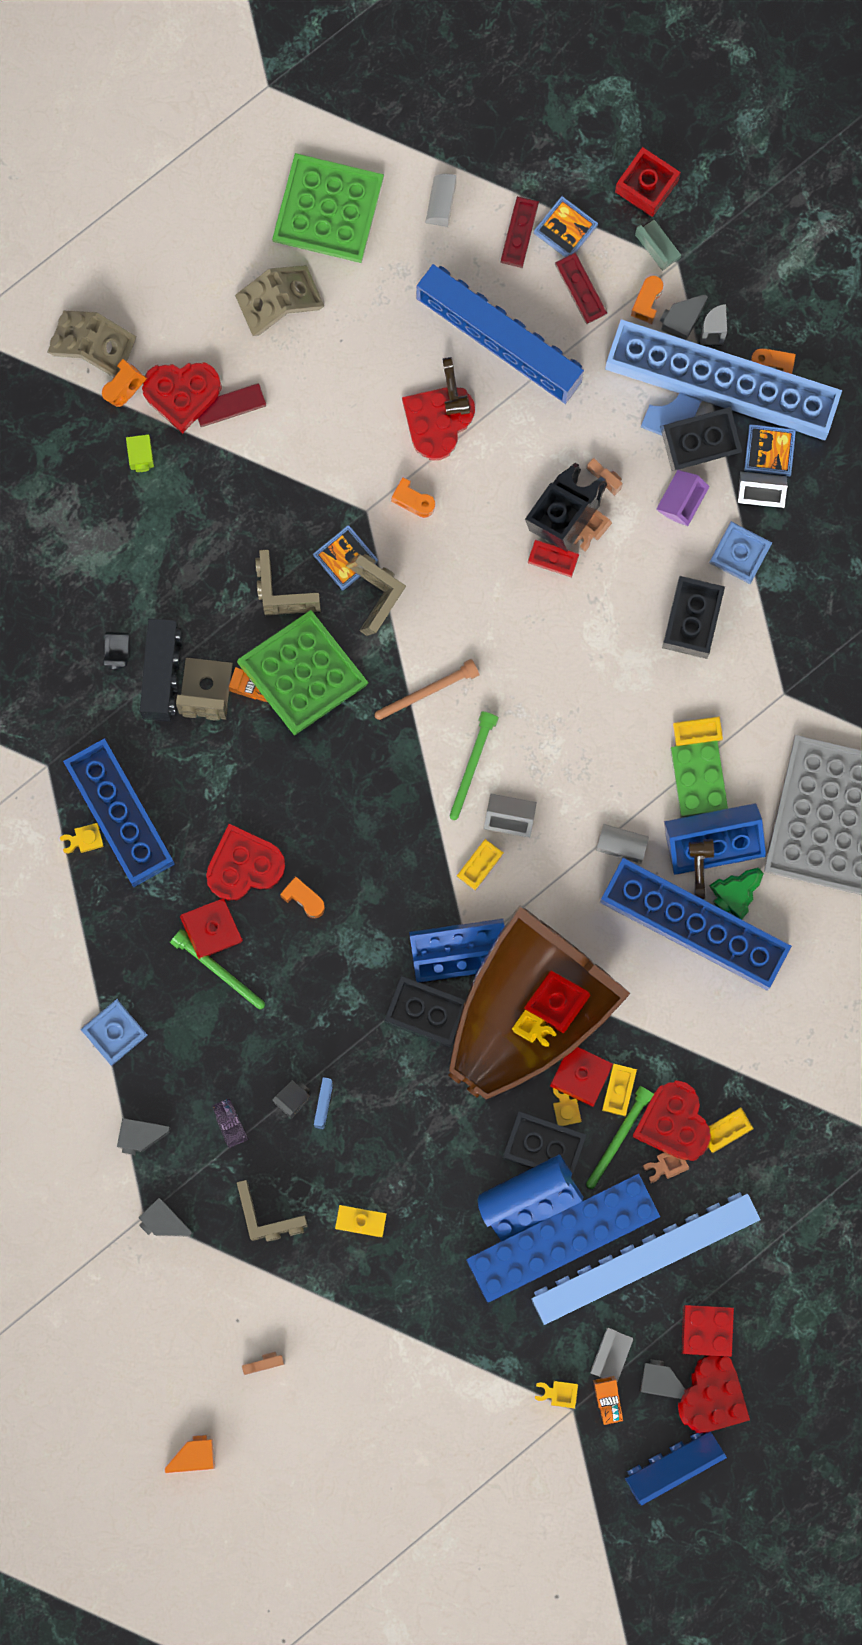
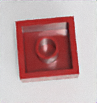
(647, 182)
(707, 1330)

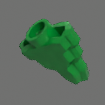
(736, 892)

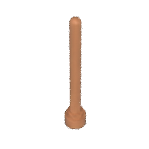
(466, 671)

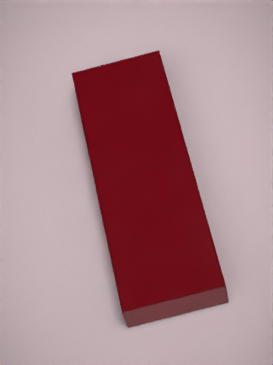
(519, 232)
(580, 288)
(233, 405)

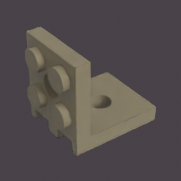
(279, 296)
(86, 337)
(383, 580)
(281, 603)
(201, 702)
(271, 1231)

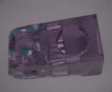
(229, 1123)

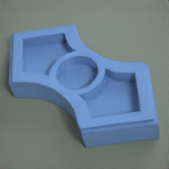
(680, 409)

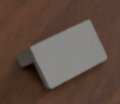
(611, 1354)

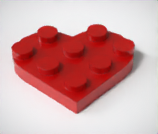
(181, 393)
(430, 428)
(243, 863)
(674, 1123)
(714, 1397)

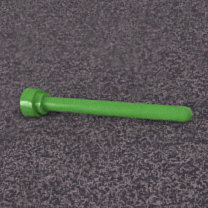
(487, 722)
(182, 941)
(642, 1099)

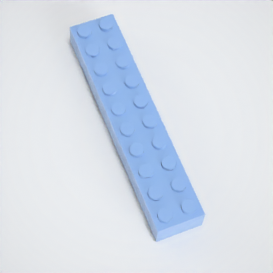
(723, 379)

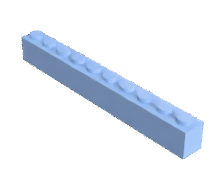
(645, 1259)

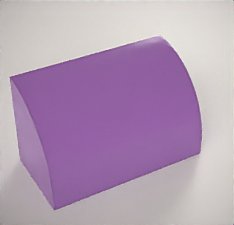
(683, 497)

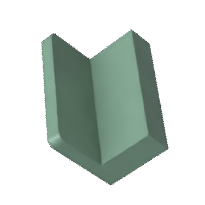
(657, 244)

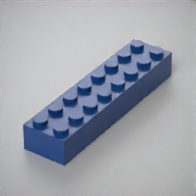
(499, 333)
(695, 924)
(563, 1238)

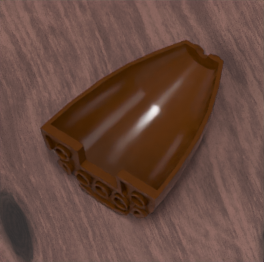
(485, 1047)

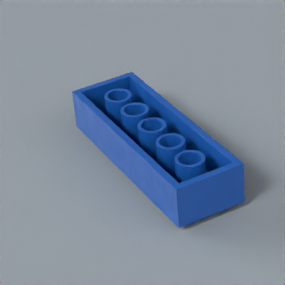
(119, 812)

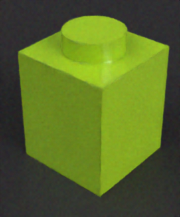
(140, 453)

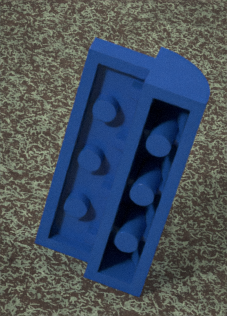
(452, 949)
(529, 1198)

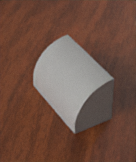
(441, 199)
(714, 327)
(762, 489)
(510, 815)
(622, 843)

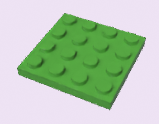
(328, 208)
(302, 672)

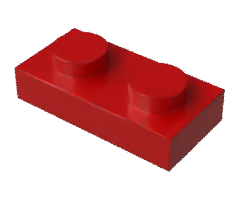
(553, 558)

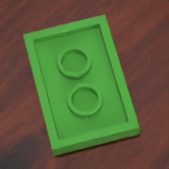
(699, 778)

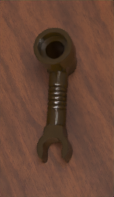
(455, 403)
(700, 851)

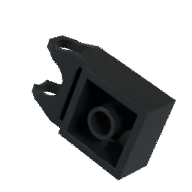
(565, 508)

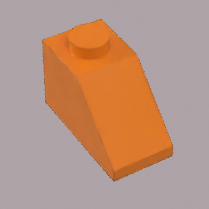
(193, 1456)

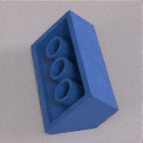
(734, 831)
(675, 1467)

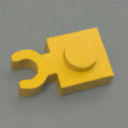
(86, 838)
(532, 1027)
(566, 1110)
(562, 1394)

